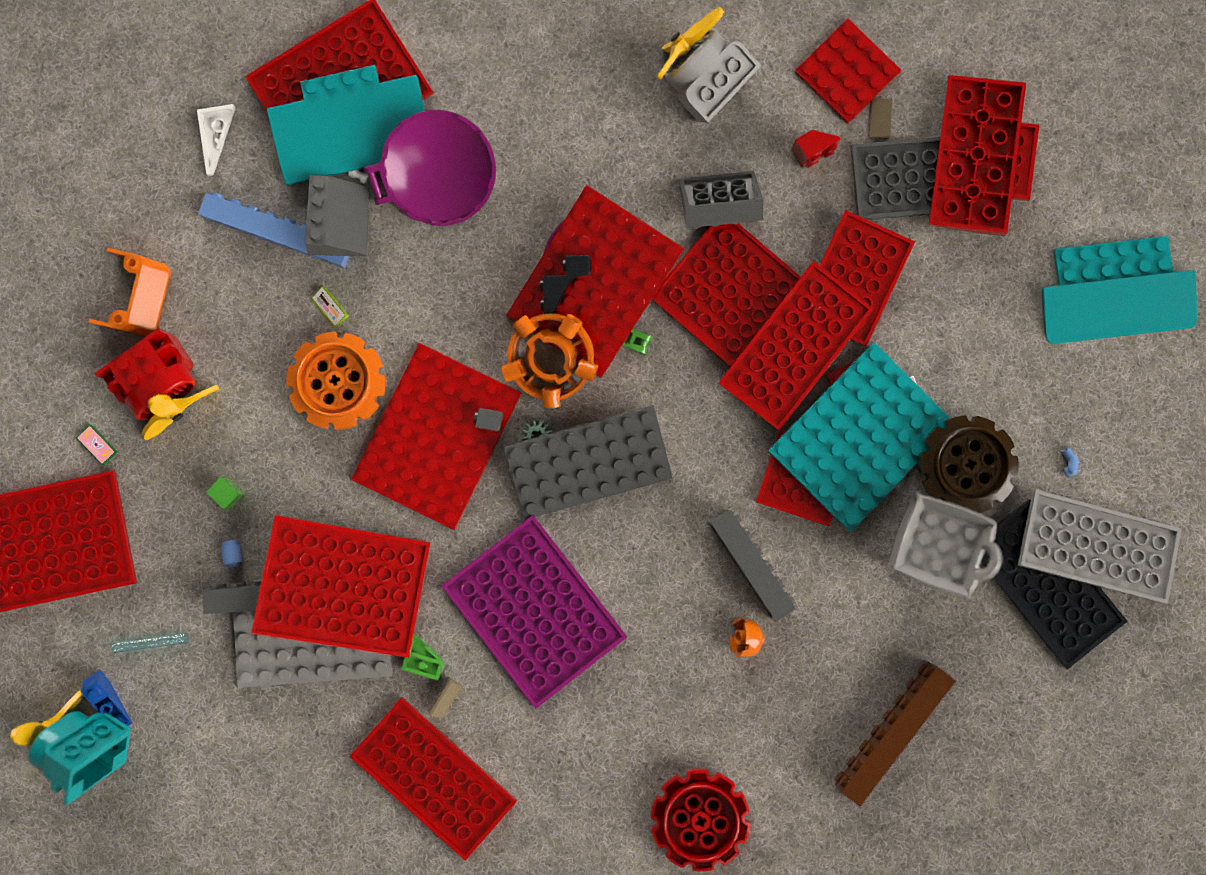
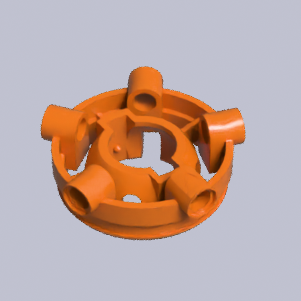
(566, 340)

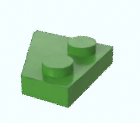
(423, 660)

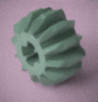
(535, 428)

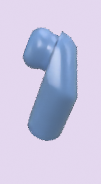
(1073, 462)

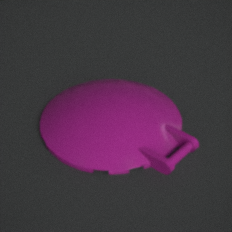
(435, 168)

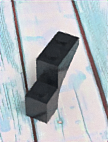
(556, 285)

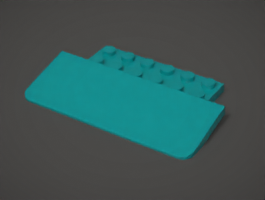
(1117, 292)

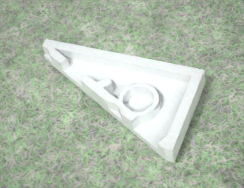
(214, 126)

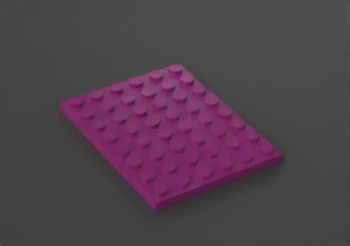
(534, 611)

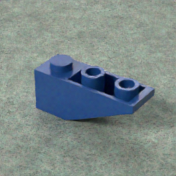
(103, 697)

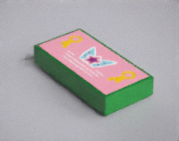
(96, 444)

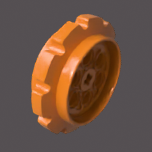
(306, 372)

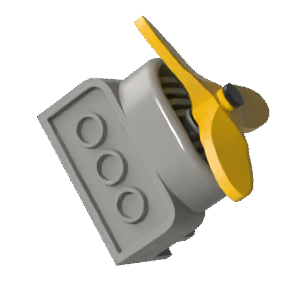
(706, 67)

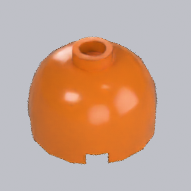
(747, 638)

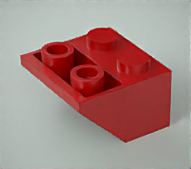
(811, 145)

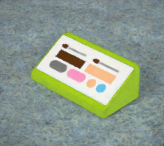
(329, 306)

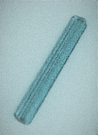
(151, 642)

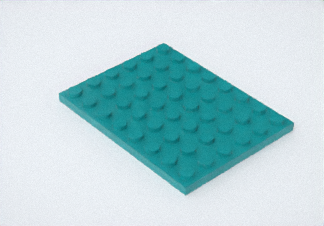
(859, 437)

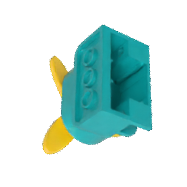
(75, 748)

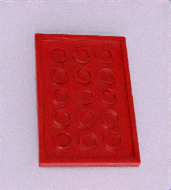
(867, 263)

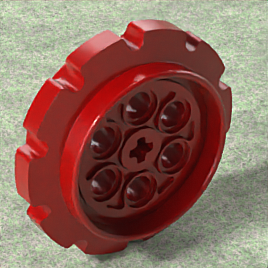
(730, 807)

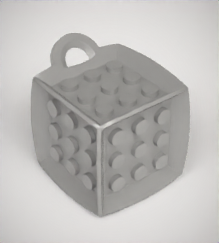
(944, 546)

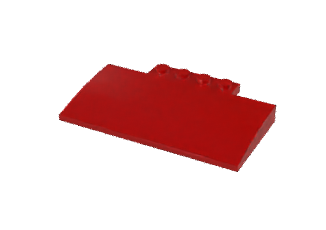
(982, 155)

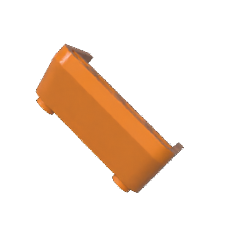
(146, 296)

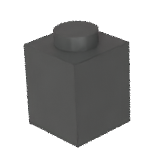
(488, 419)

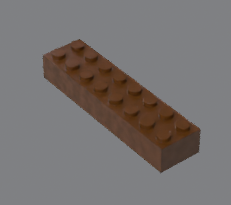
(894, 733)

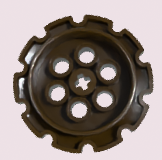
(998, 472)

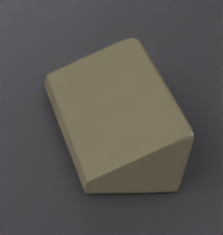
(880, 118)
(445, 699)

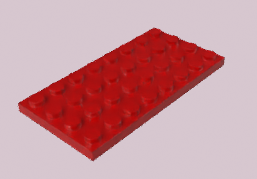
(795, 345)
(433, 778)

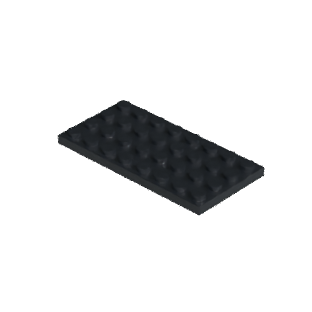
(1062, 611)

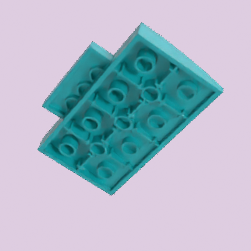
(341, 122)

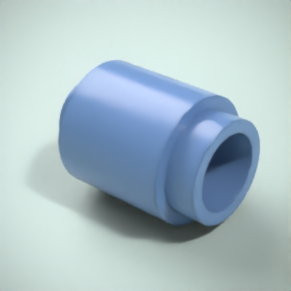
(231, 554)

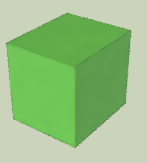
(225, 493)

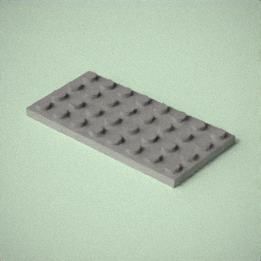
(1099, 547)
(282, 661)

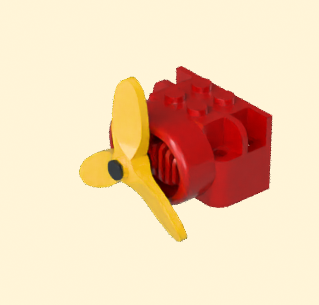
(153, 381)

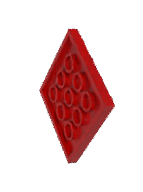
(847, 71)
(786, 494)

